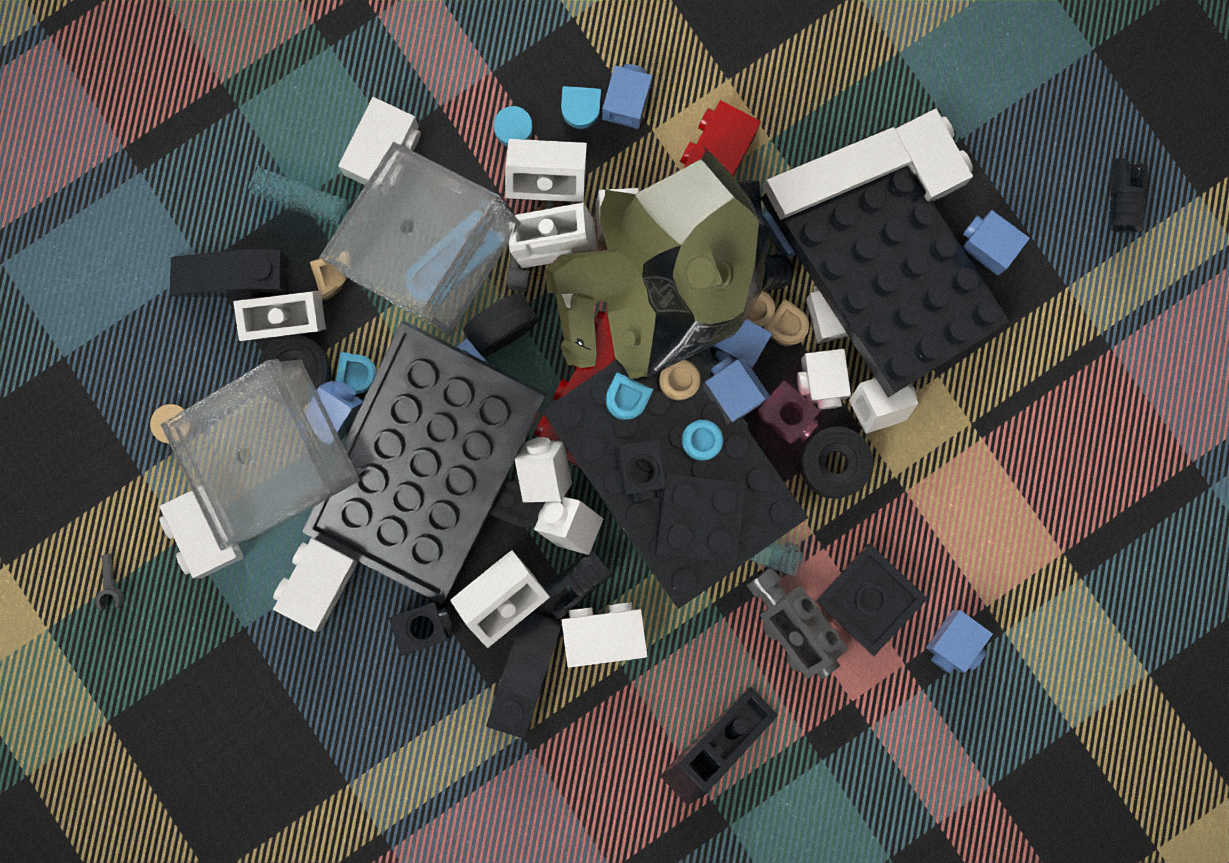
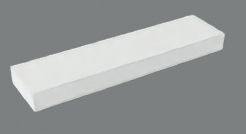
(836, 173)

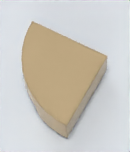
(327, 278)

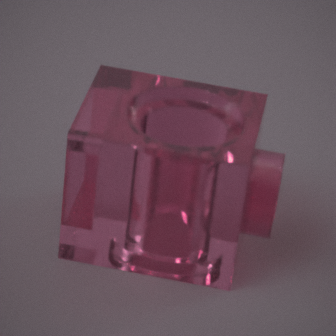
(784, 396)

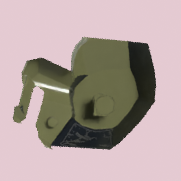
(675, 237)

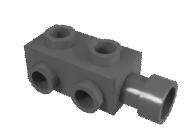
(798, 626)

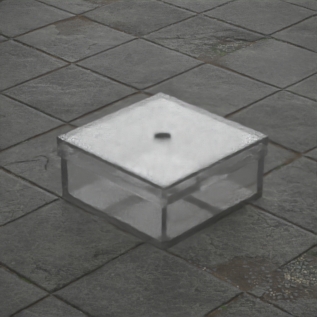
(421, 237)
(259, 452)

